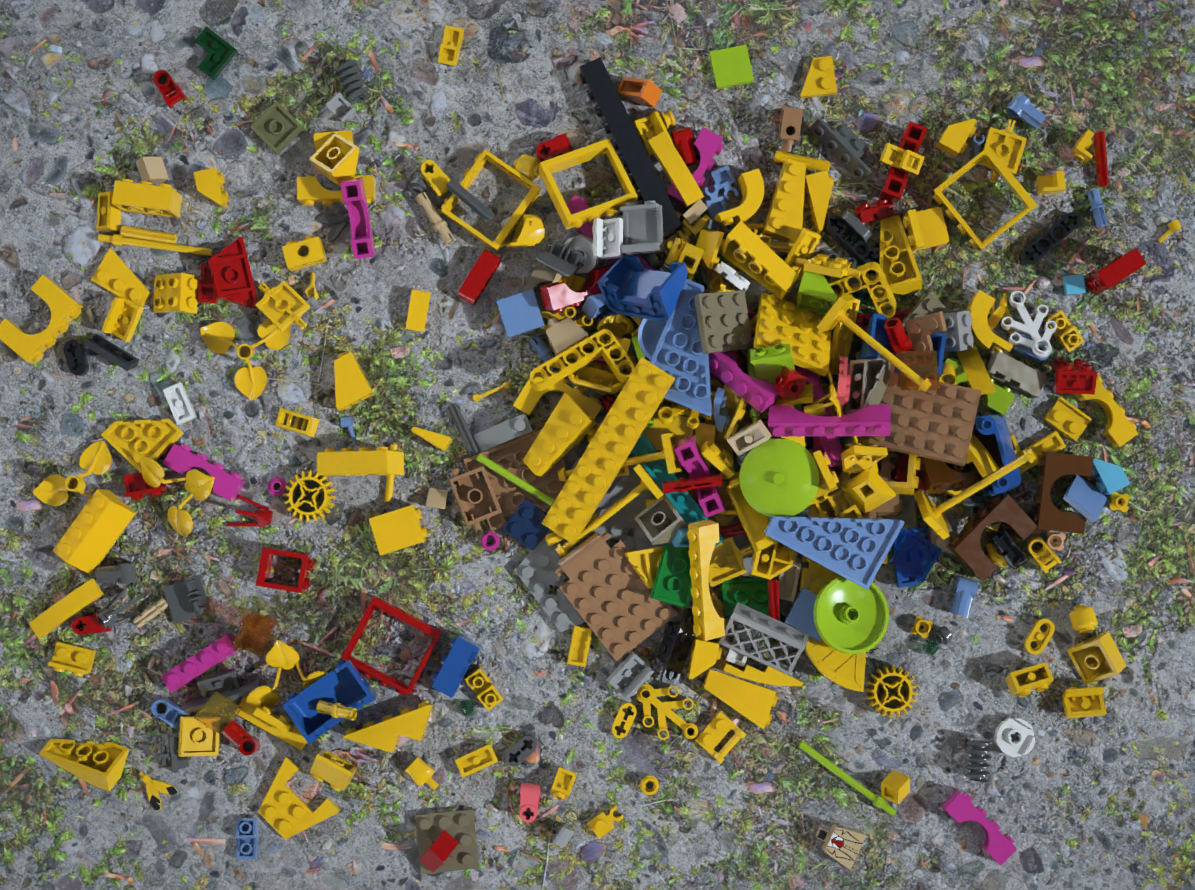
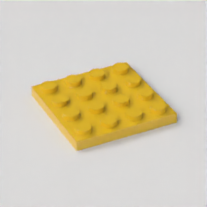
(784, 324)

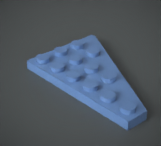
(682, 355)
(844, 545)

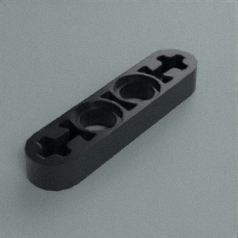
(1048, 237)
(856, 241)

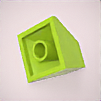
(815, 294)

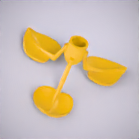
(248, 380)
(819, 409)
(196, 484)
(55, 487)
(283, 657)

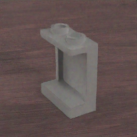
(642, 228)

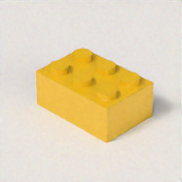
(147, 198)

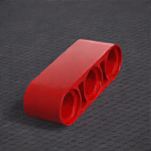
(479, 277)

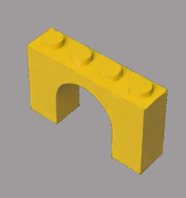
(63, 310)
(529, 398)

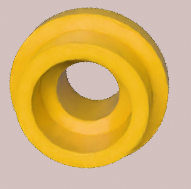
(649, 791)

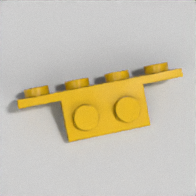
(273, 723)

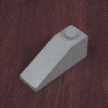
(503, 433)

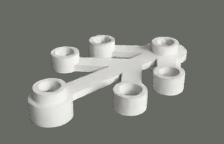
(1029, 327)

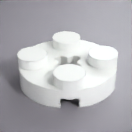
(583, 244)
(731, 276)
(1025, 734)

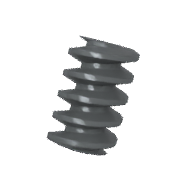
(350, 82)
(978, 759)

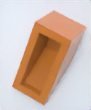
(639, 91)

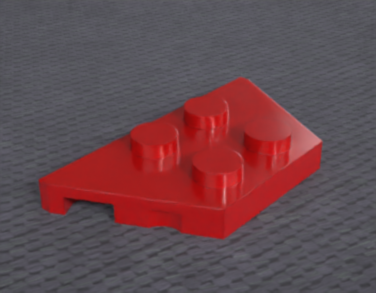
(233, 275)

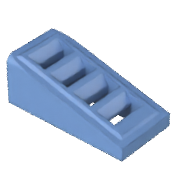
(595, 305)

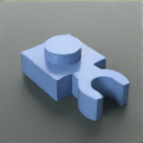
(724, 180)
(715, 204)

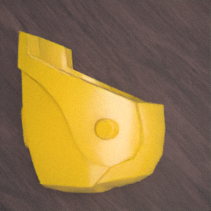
(528, 232)

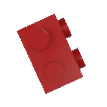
(137, 487)

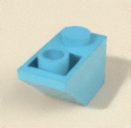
(1108, 477)

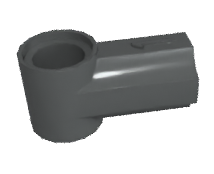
(122, 574)

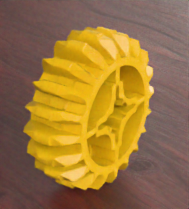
(295, 505)
(897, 684)

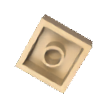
(152, 169)
(694, 212)

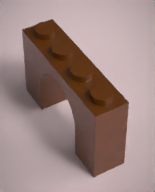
(1052, 467)
(940, 478)
(967, 543)

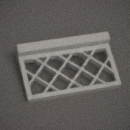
(769, 628)

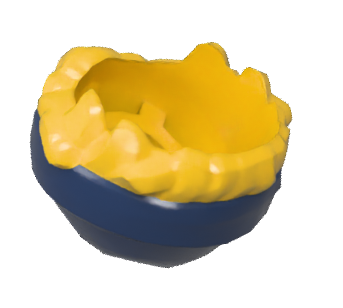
(616, 323)

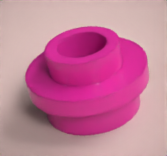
(272, 482)
(485, 545)

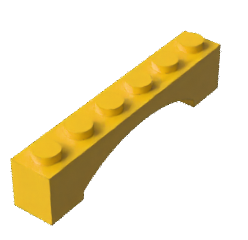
(702, 540)

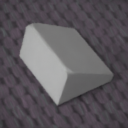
(562, 836)

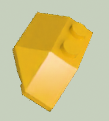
(596, 378)
(772, 561)

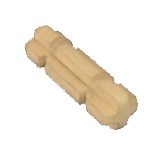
(150, 613)

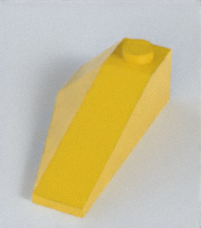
(897, 258)

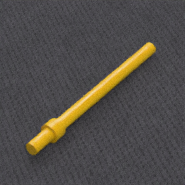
(119, 240)

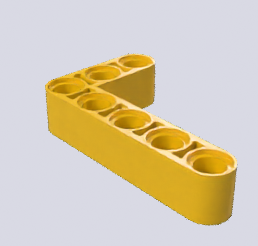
(868, 281)
(583, 358)

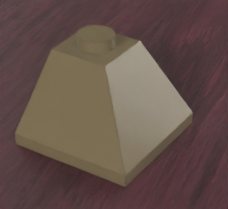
(660, 521)

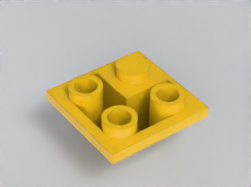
(713, 244)
(868, 490)

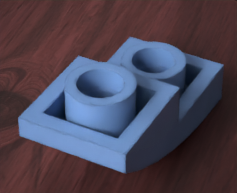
(720, 410)
(247, 839)

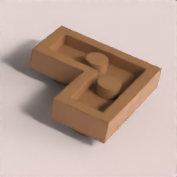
(922, 327)

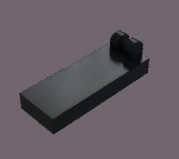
(110, 352)

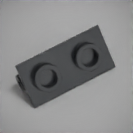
(1008, 548)

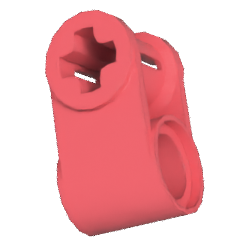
(529, 799)

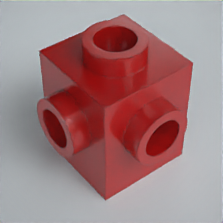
(790, 383)

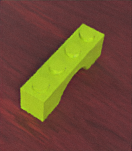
(994, 402)

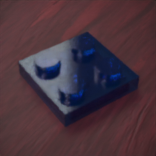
(915, 556)

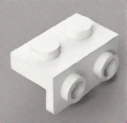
(607, 238)

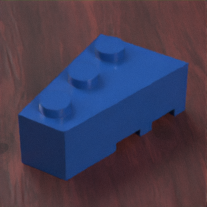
(455, 665)

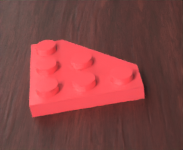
(843, 384)

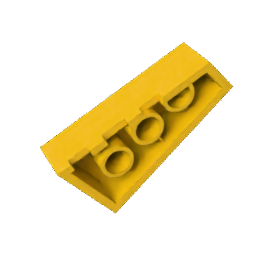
(785, 211)
(759, 261)
(559, 435)
(360, 462)

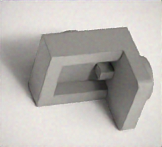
(341, 107)

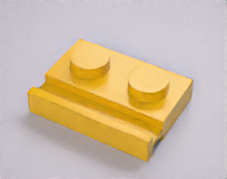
(1067, 419)

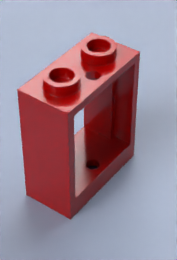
(1115, 271)
(265, 565)

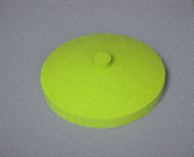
(779, 478)
(850, 616)

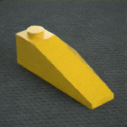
(94, 763)

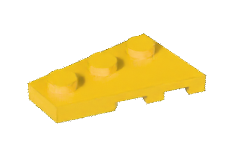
(119, 279)

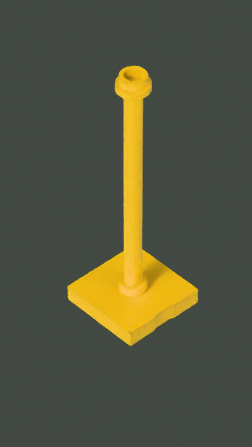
(837, 315)
(667, 454)
(646, 483)
(933, 514)

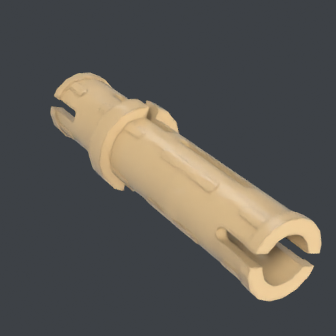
(439, 225)

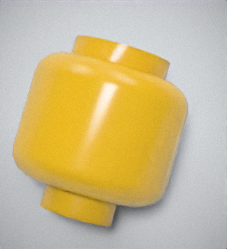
(527, 166)
(1083, 619)

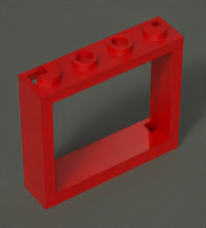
(368, 670)

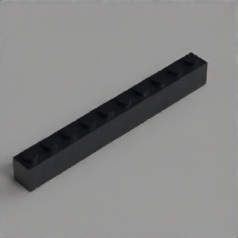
(627, 141)

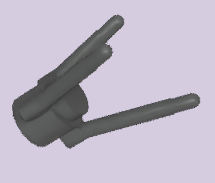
(107, 617)

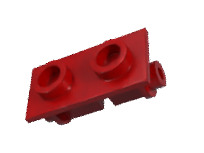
(881, 208)

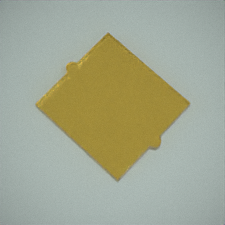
(218, 712)

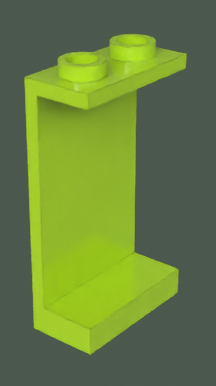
(769, 363)

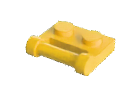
(715, 732)

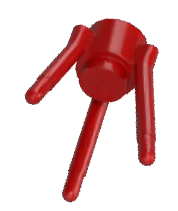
(262, 516)

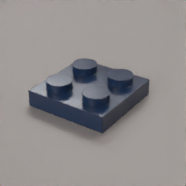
(526, 524)

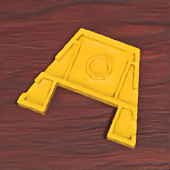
(286, 810)

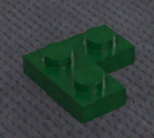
(218, 53)

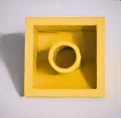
(336, 159)
(702, 656)
(1097, 658)
(333, 770)

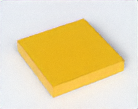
(196, 738)

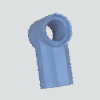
(1022, 109)
(964, 591)

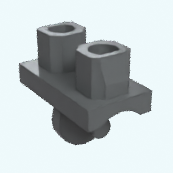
(175, 762)

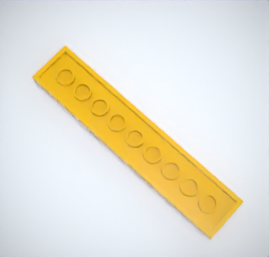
(608, 450)

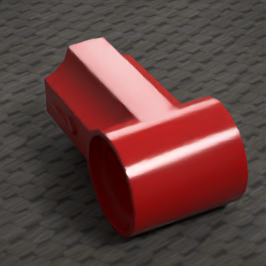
(684, 141)
(896, 335)
(239, 736)

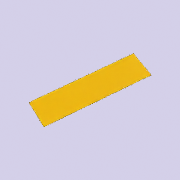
(976, 370)

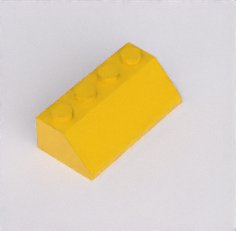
(94, 531)

